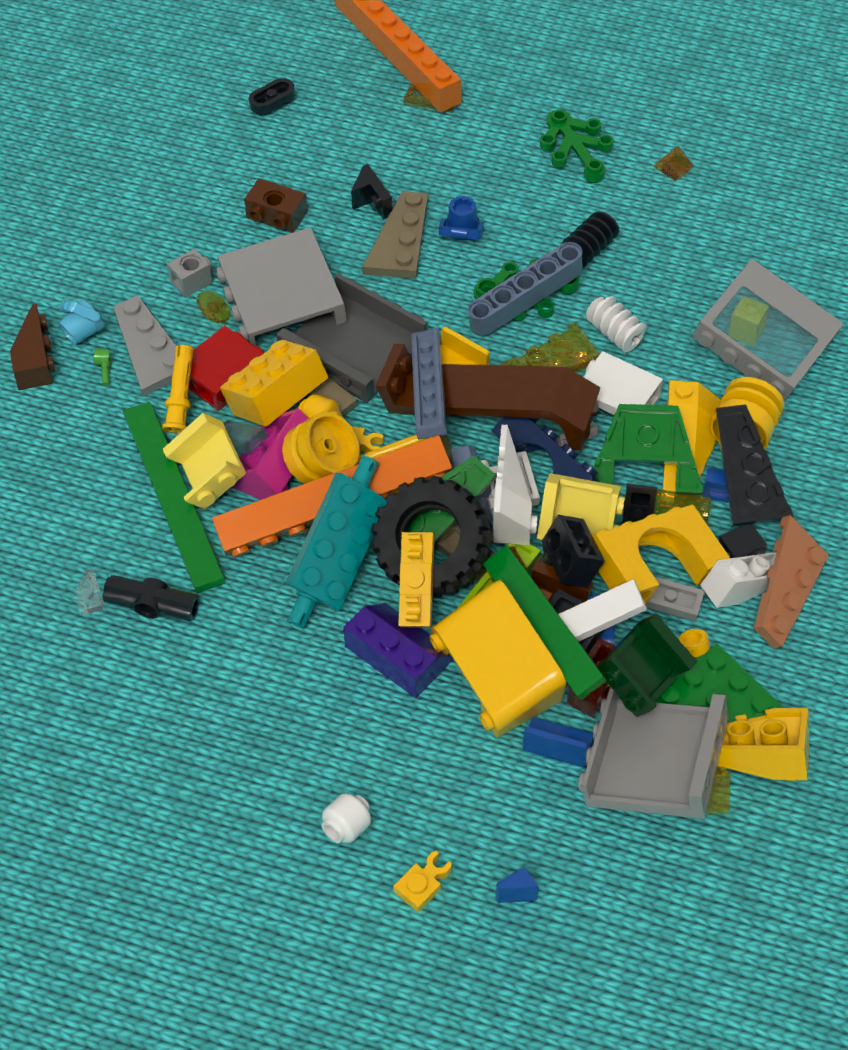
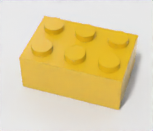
(274, 382)

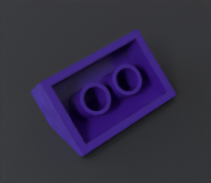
(395, 651)

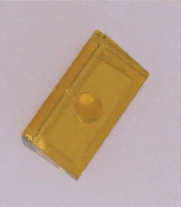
(667, 500)

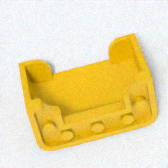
(500, 658)

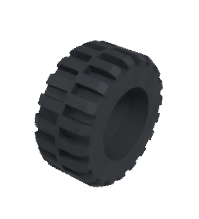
(424, 497)

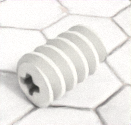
(616, 323)

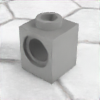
(190, 272)

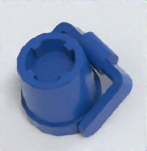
(462, 220)

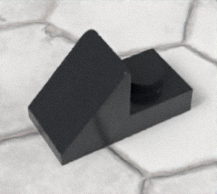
(371, 191)
(638, 502)

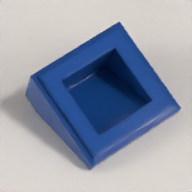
(517, 888)

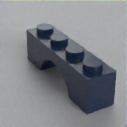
(531, 437)

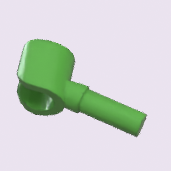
(103, 358)

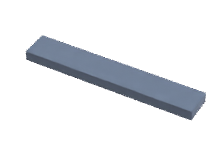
(428, 384)

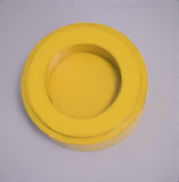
(695, 641)

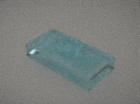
(244, 436)

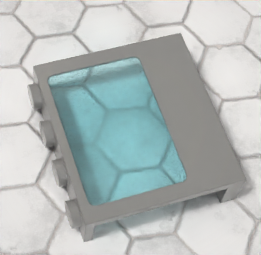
(767, 329)

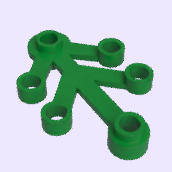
(562, 122)
(486, 284)

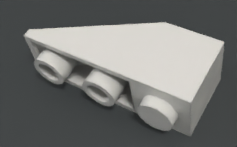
(738, 579)

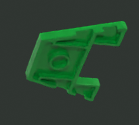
(649, 436)

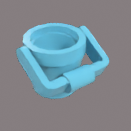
(80, 321)

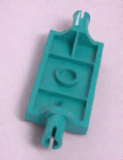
(335, 543)

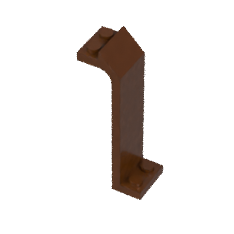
(499, 392)

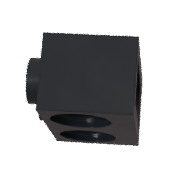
(572, 551)

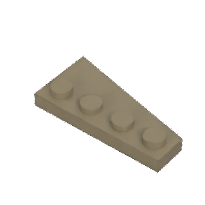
(400, 240)

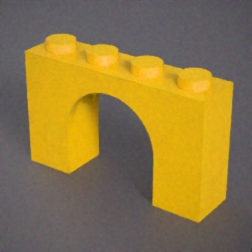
(678, 531)

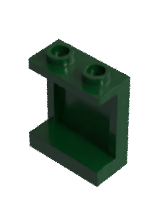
(645, 664)

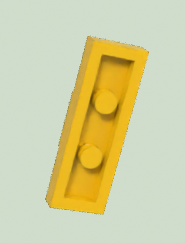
(416, 579)

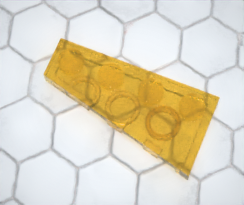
(567, 350)

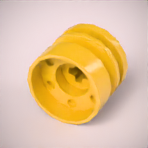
(762, 401)

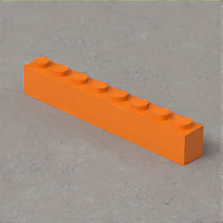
(404, 51)
(297, 507)

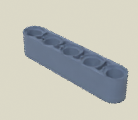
(525, 289)

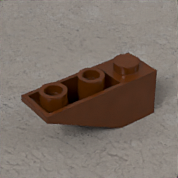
(29, 352)

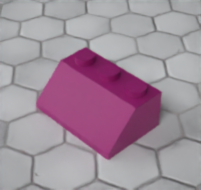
(265, 464)

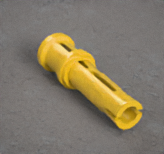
(178, 401)

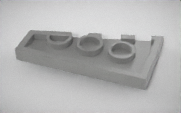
(147, 345)

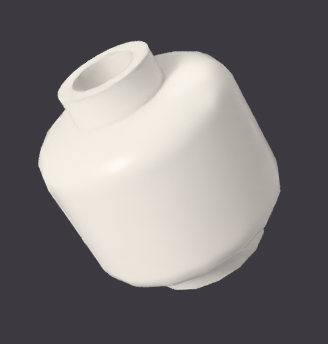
(346, 818)

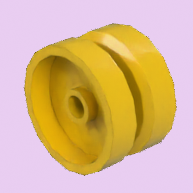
(320, 447)

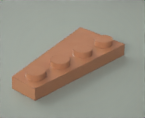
(790, 582)

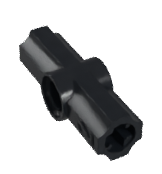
(151, 598)

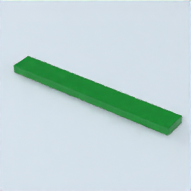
(170, 492)

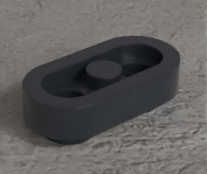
(271, 96)

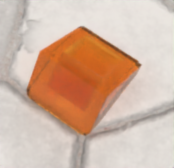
(674, 164)

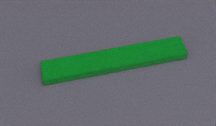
(563, 646)

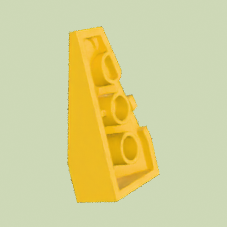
(697, 409)
(769, 744)

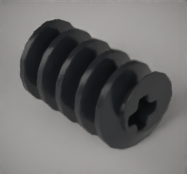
(594, 235)

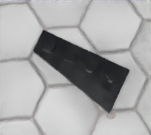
(748, 472)

